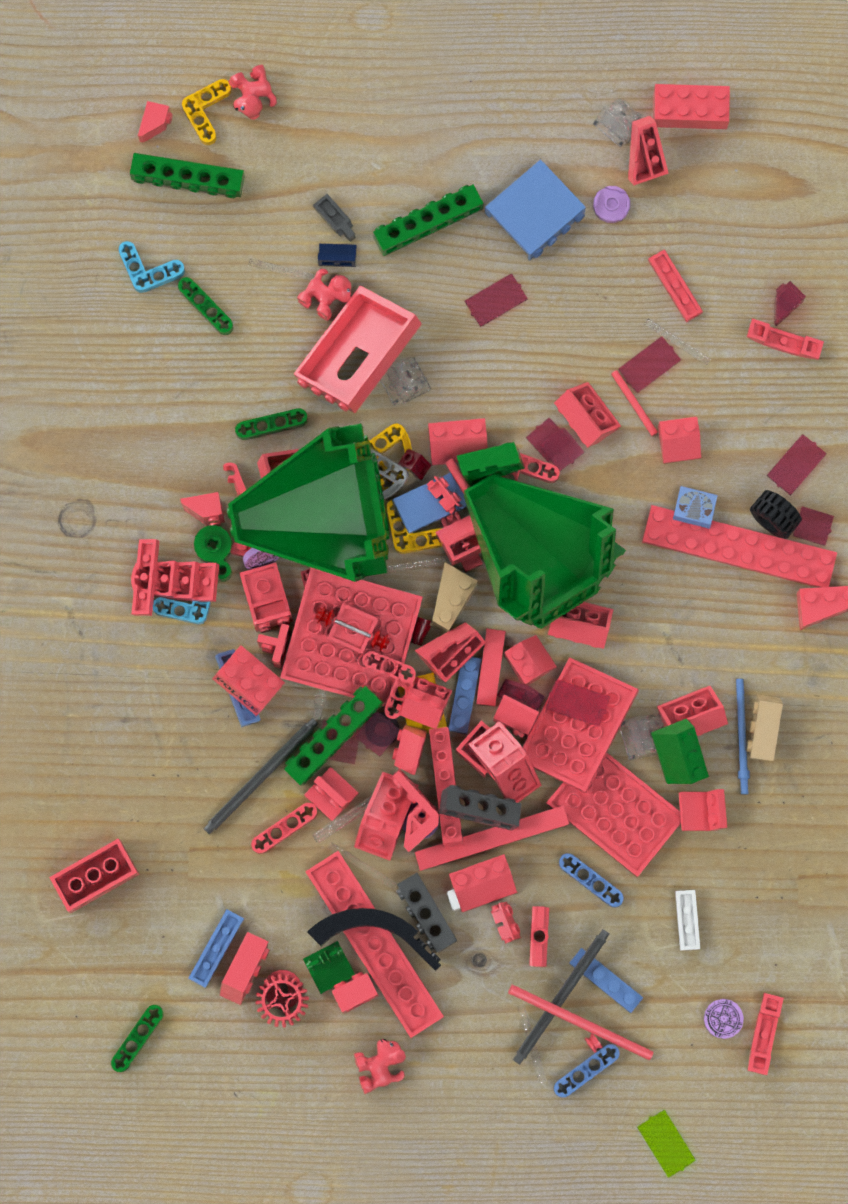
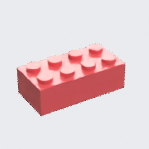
(691, 106)
(94, 875)

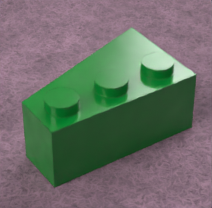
(495, 460)

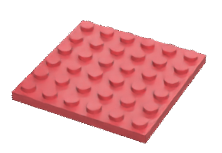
(336, 668)

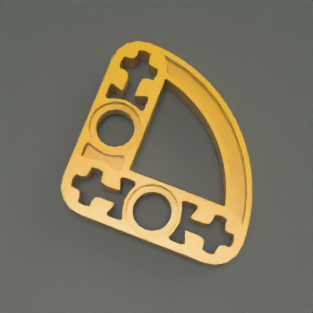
(403, 437)

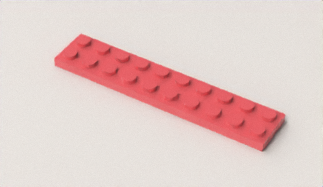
(741, 548)
(376, 947)

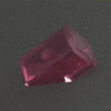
(786, 301)
(521, 693)

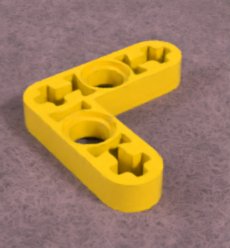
(199, 105)
(410, 538)

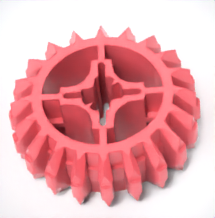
(265, 1007)

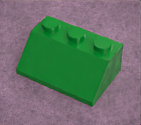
(680, 753)

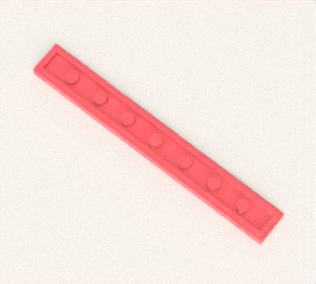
(492, 838)

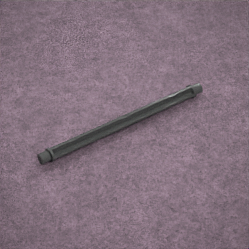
(260, 776)
(561, 996)

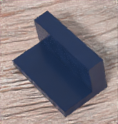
(337, 255)

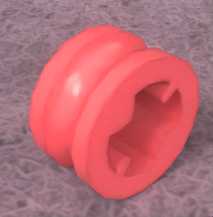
(593, 1043)

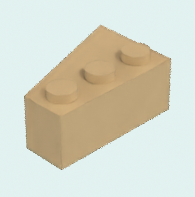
(452, 597)
(764, 727)

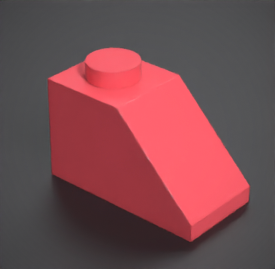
(154, 120)

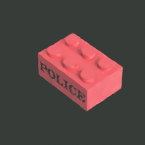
(248, 680)

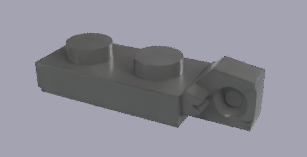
(334, 217)

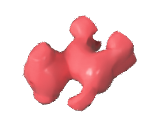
(250, 103)
(338, 289)
(387, 1054)

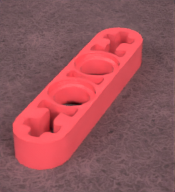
(282, 825)

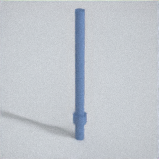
(744, 773)

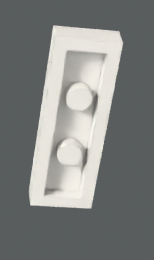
(687, 920)

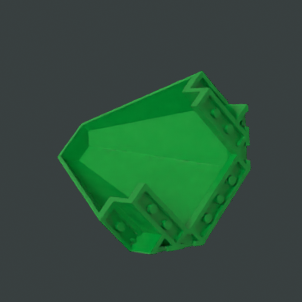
(320, 507)
(541, 547)

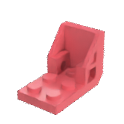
(506, 762)
(383, 818)
(417, 827)

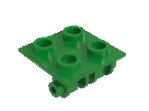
(329, 967)

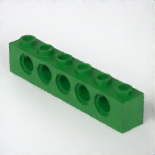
(143, 162)
(439, 221)
(344, 733)

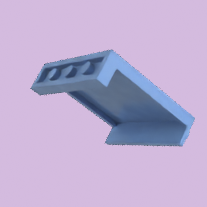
(536, 209)

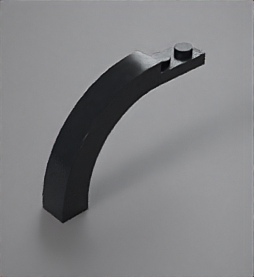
(364, 917)

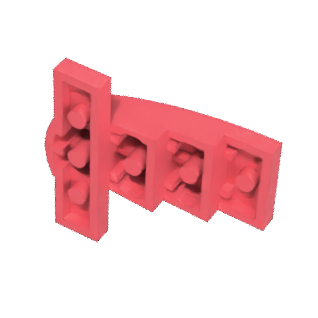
(169, 579)

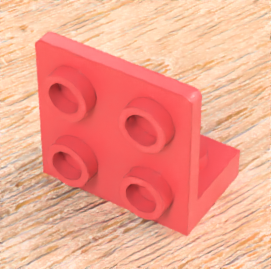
(703, 810)

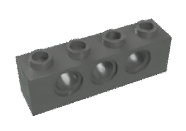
(451, 806)
(415, 884)

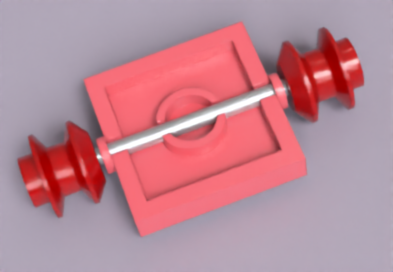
(352, 628)

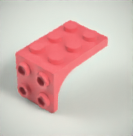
(266, 597)

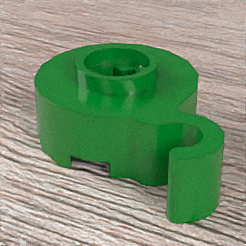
(217, 555)

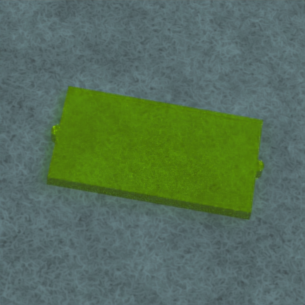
(666, 1143)

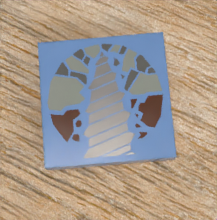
(695, 507)

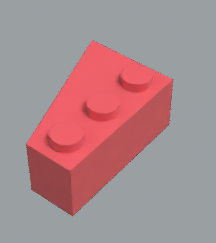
(646, 152)
(821, 604)
(451, 650)
(244, 968)

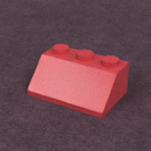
(587, 414)
(456, 438)
(584, 625)
(699, 708)
(483, 883)

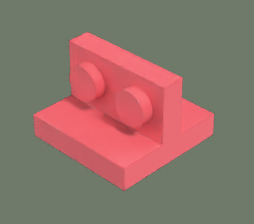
(278, 645)
(331, 794)

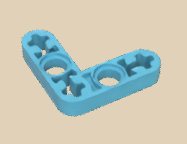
(143, 275)
(190, 609)

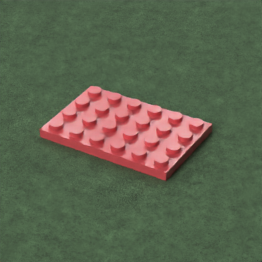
(573, 748)
(620, 815)

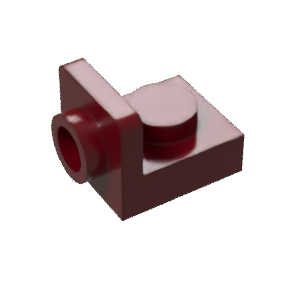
(415, 464)

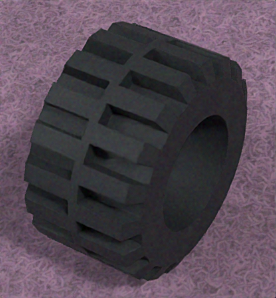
(775, 514)

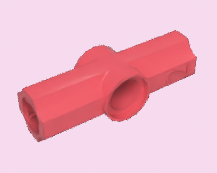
(540, 923)

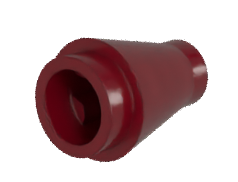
(420, 631)

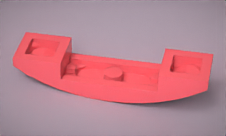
(784, 341)
(490, 667)
(764, 1034)

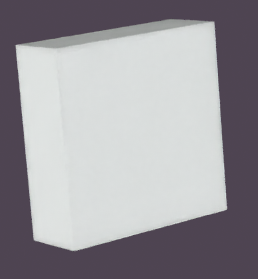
(453, 900)

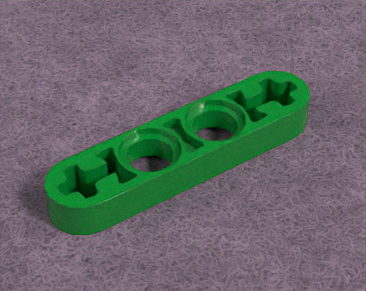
(205, 306)
(272, 427)
(134, 1036)

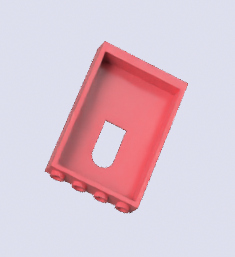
(363, 323)

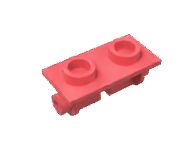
(450, 499)
(503, 913)

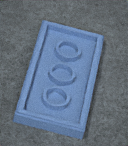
(420, 508)

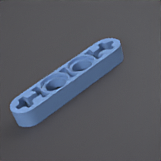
(593, 877)
(584, 1068)

